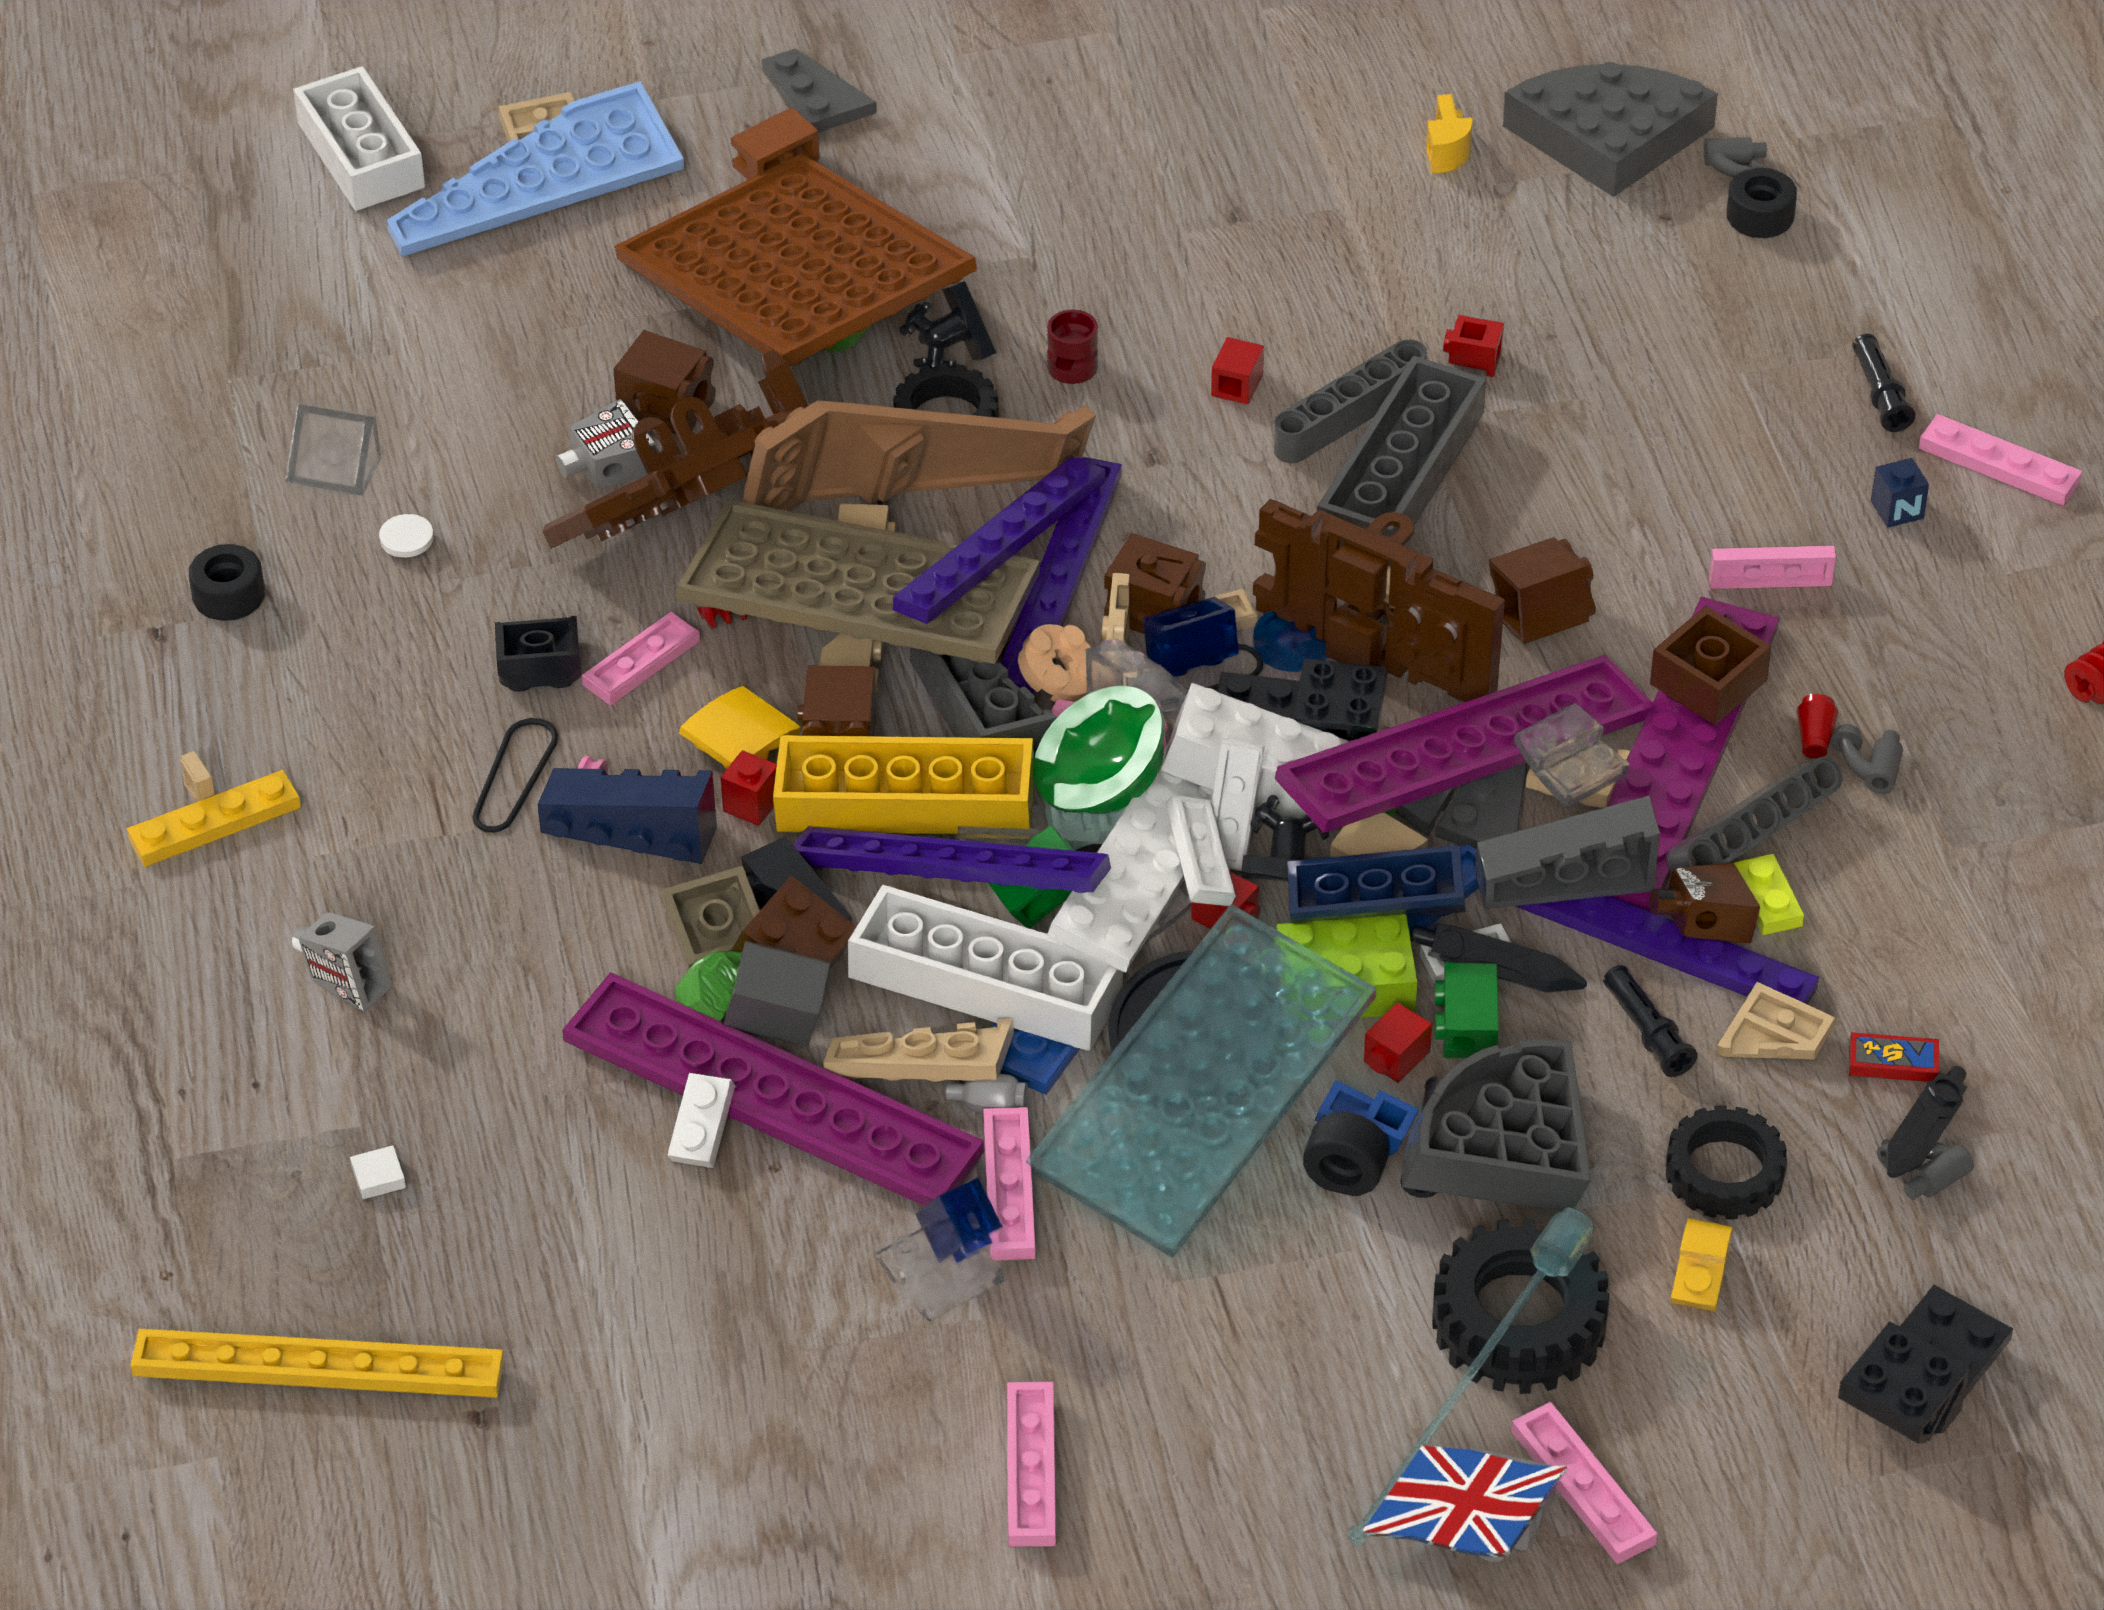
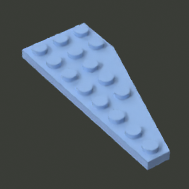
(578, 155)

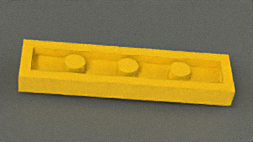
(213, 818)

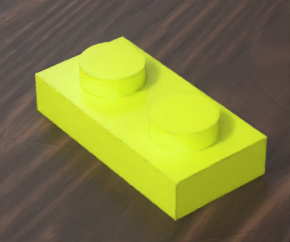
(1770, 888)

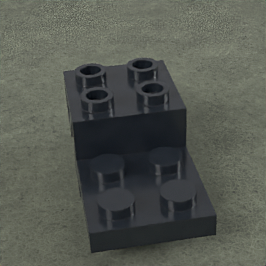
(1328, 697)
(1926, 1367)

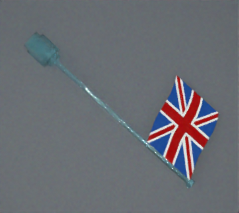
(1465, 1495)

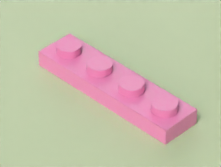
(2000, 459)
(1009, 1182)
(1031, 1464)
(1585, 1483)

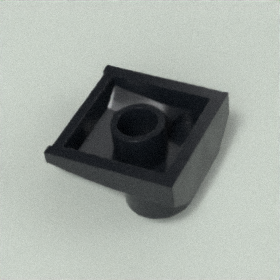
(537, 653)

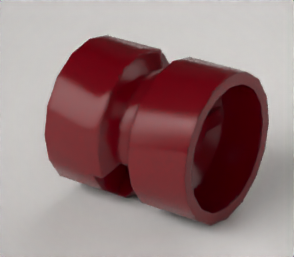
(1072, 346)

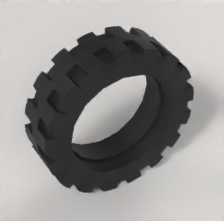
(949, 382)
(1733, 1127)

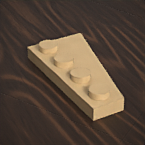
(923, 1055)

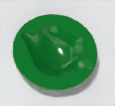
(1101, 751)

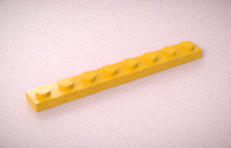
(317, 1363)

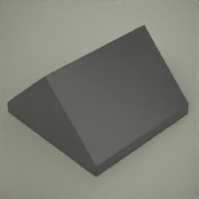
(777, 993)

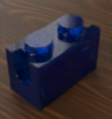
(1191, 636)
(959, 1222)

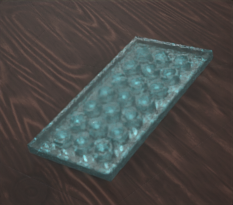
(1201, 1080)

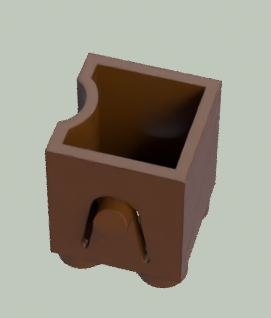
(659, 374)
(1159, 578)
(1543, 589)
(839, 701)

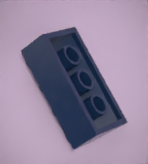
(1377, 885)

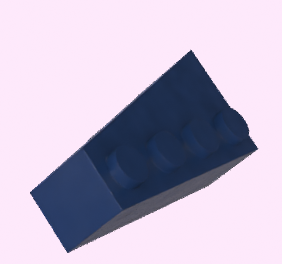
(631, 811)

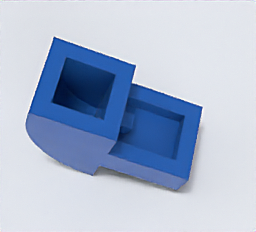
(1386, 1111)

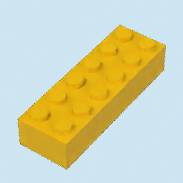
(903, 783)

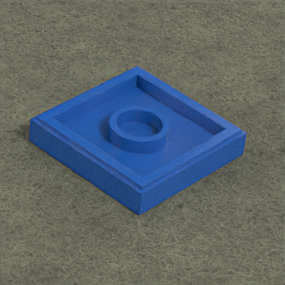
(1036, 1060)

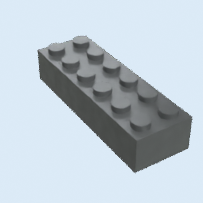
(1407, 445)

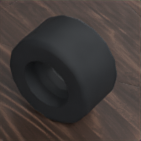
(1761, 202)
(226, 582)
(1346, 1153)

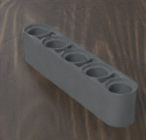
(1341, 403)
(1770, 812)

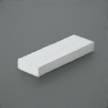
(1236, 796)
(1200, 850)

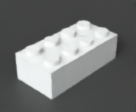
(359, 138)
(1211, 716)

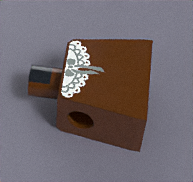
(1708, 903)

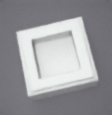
(377, 1172)

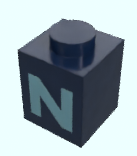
(1899, 492)

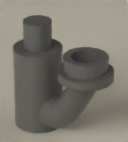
(1729, 154)
(1884, 764)
(1943, 1169)

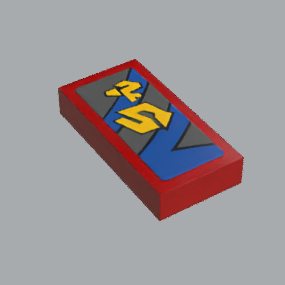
(1893, 1057)

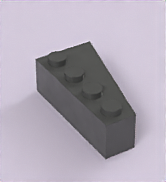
(980, 698)
(1572, 858)

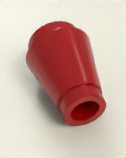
(1816, 724)

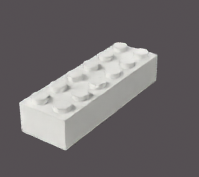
(982, 967)

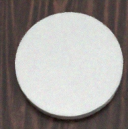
(406, 535)

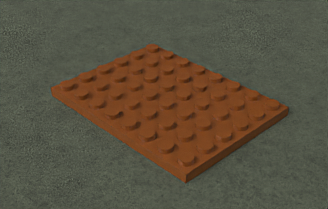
(795, 259)

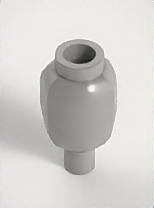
(987, 1093)

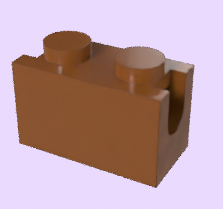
(774, 143)

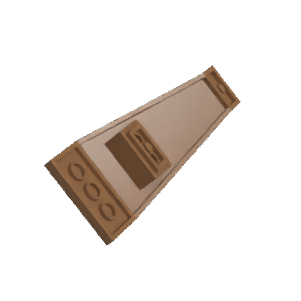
(889, 450)

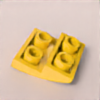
(737, 723)

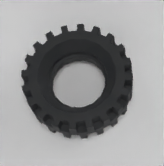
(1524, 1352)

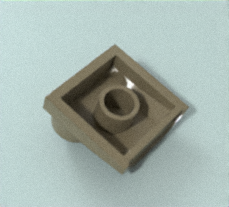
(709, 912)

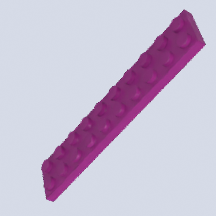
(1452, 744)
(1680, 755)
(776, 1091)

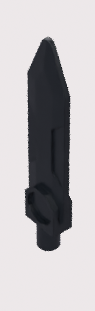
(1513, 961)
(1925, 1122)

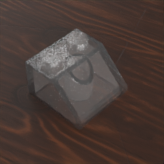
(1121, 665)

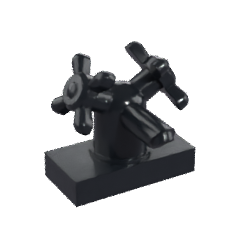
(959, 325)
(1287, 842)

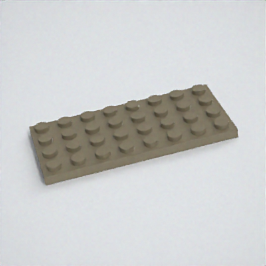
(845, 581)

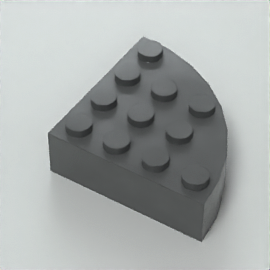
(1610, 119)
(1504, 1129)

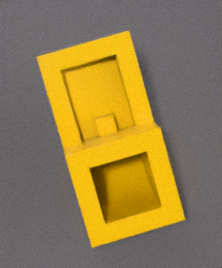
(1448, 137)
(1701, 1264)

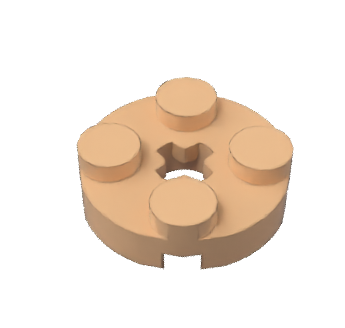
(1040, 672)

